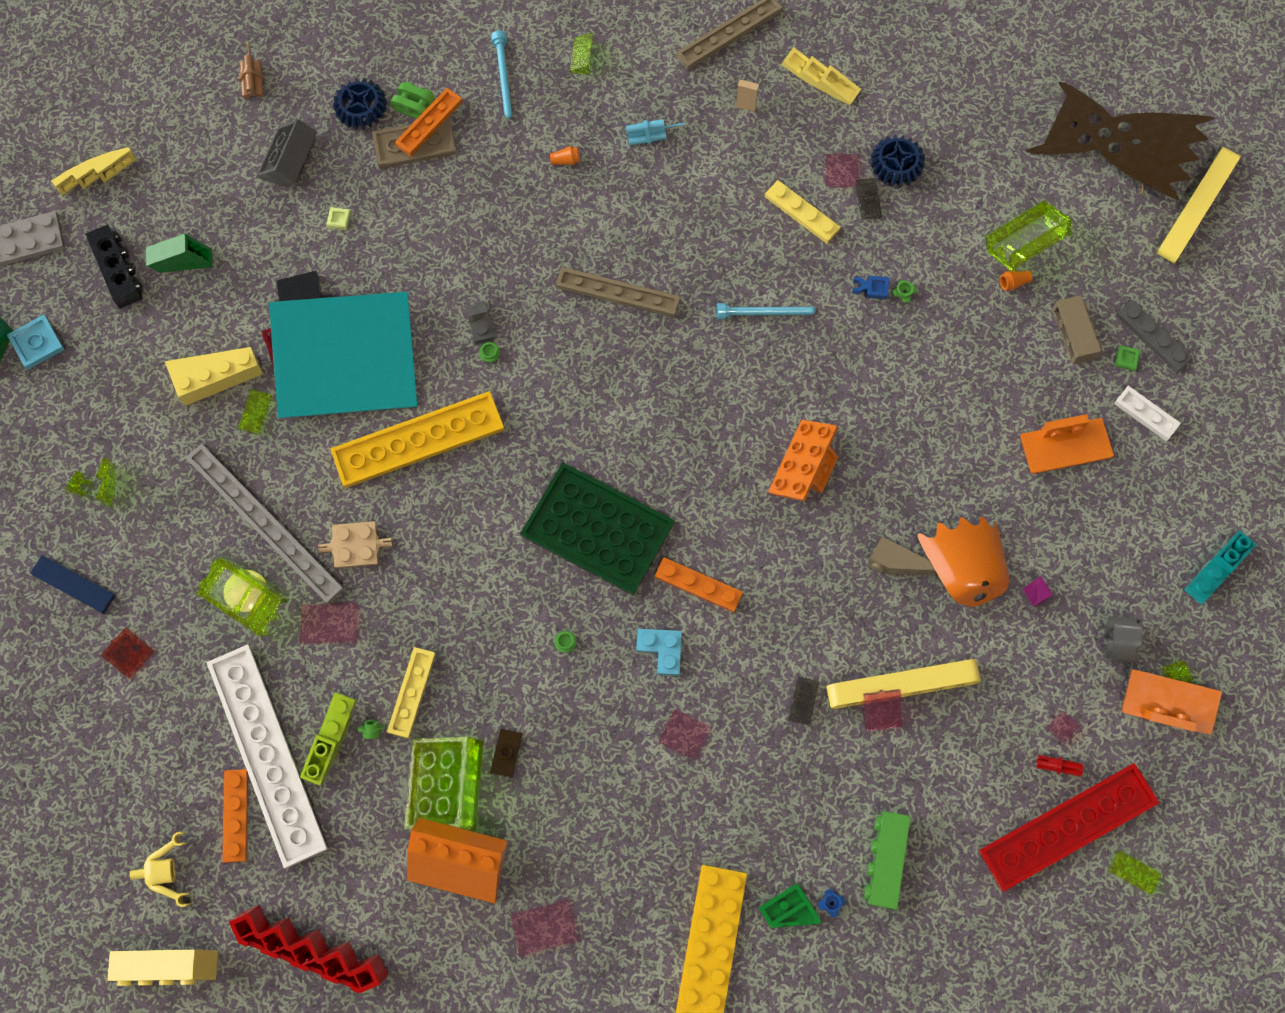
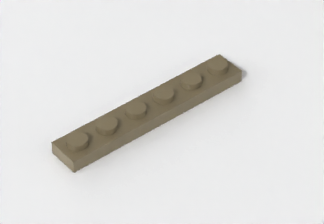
(728, 32)
(618, 292)

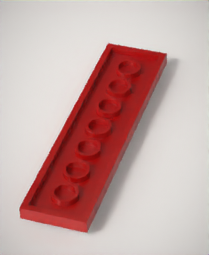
(1068, 827)

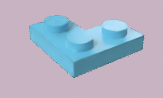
(666, 644)

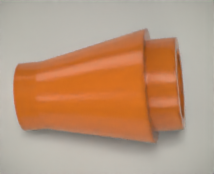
(566, 156)
(1013, 280)

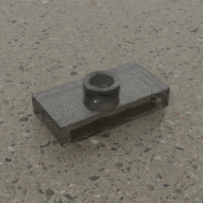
(868, 199)
(803, 701)

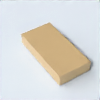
(747, 95)

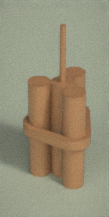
(251, 77)

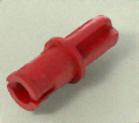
(1059, 765)

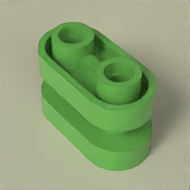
(411, 100)

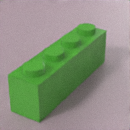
(888, 860)

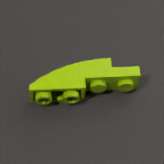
(329, 740)

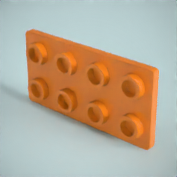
(1066, 444)
(806, 462)
(1171, 702)

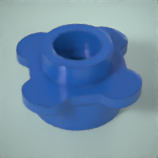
(825, 903)

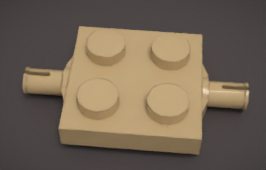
(355, 544)

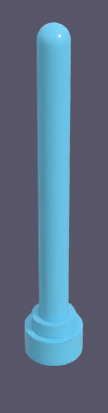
(499, 40)
(725, 311)

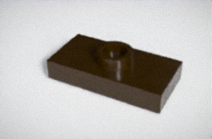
(506, 753)

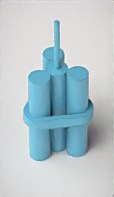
(647, 131)

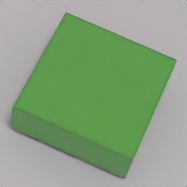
(1127, 358)

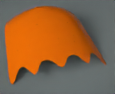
(967, 558)

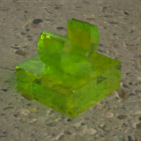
(74, 484)
(1178, 671)

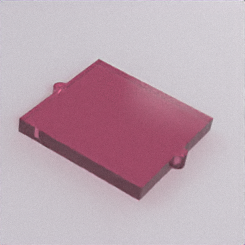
(842, 170)
(882, 709)
(683, 734)

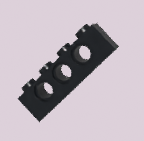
(100, 241)

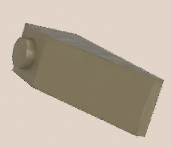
(895, 559)

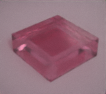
(1062, 727)

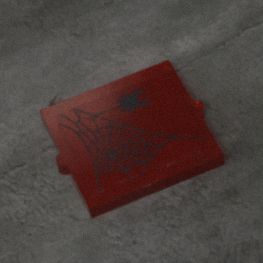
(127, 653)

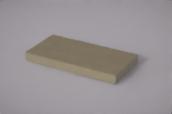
(438, 145)

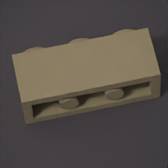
(1077, 329)

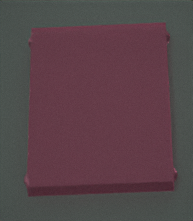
(329, 623)
(544, 927)

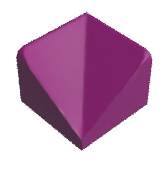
(1037, 592)

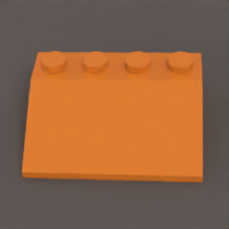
(455, 860)

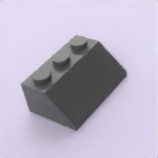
(287, 153)

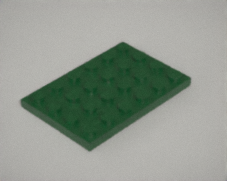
(597, 528)

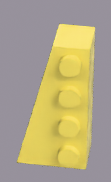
(212, 373)
(162, 966)

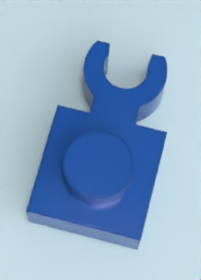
(875, 287)

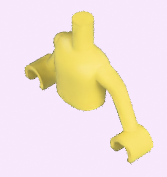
(161, 871)

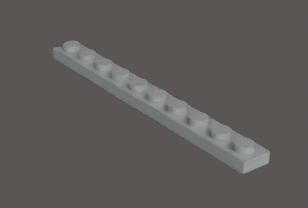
(265, 524)

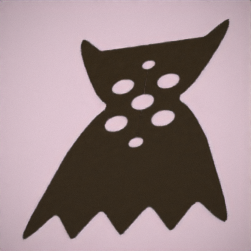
(1152, 161)

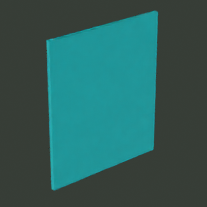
(342, 354)

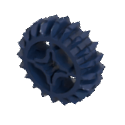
(358, 110)
(904, 153)

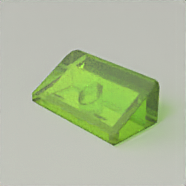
(582, 54)

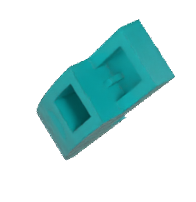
(1220, 567)

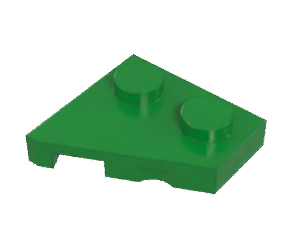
(789, 909)

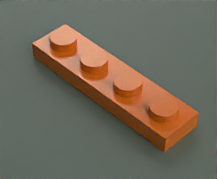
(428, 122)
(698, 584)
(235, 816)

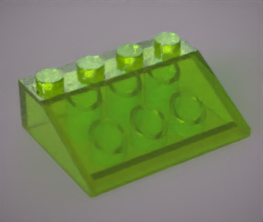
(444, 781)

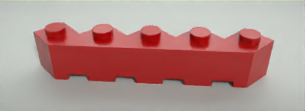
(308, 951)

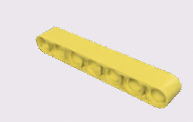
(1198, 205)
(909, 682)

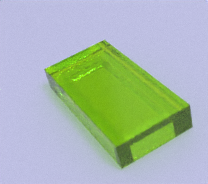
(255, 412)
(1134, 872)

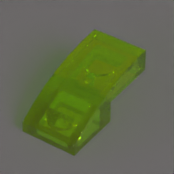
(107, 475)

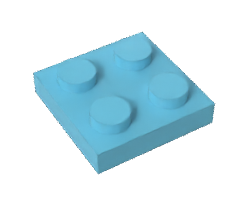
(35, 342)

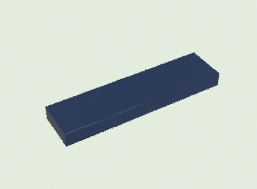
(72, 584)

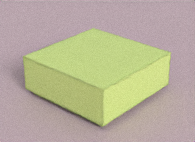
(338, 218)

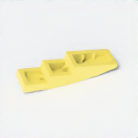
(825, 79)
(100, 167)

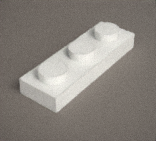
(1147, 413)

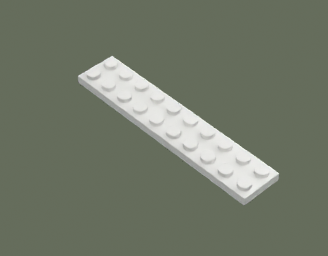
(267, 757)

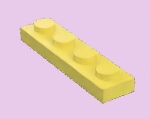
(802, 211)
(411, 693)

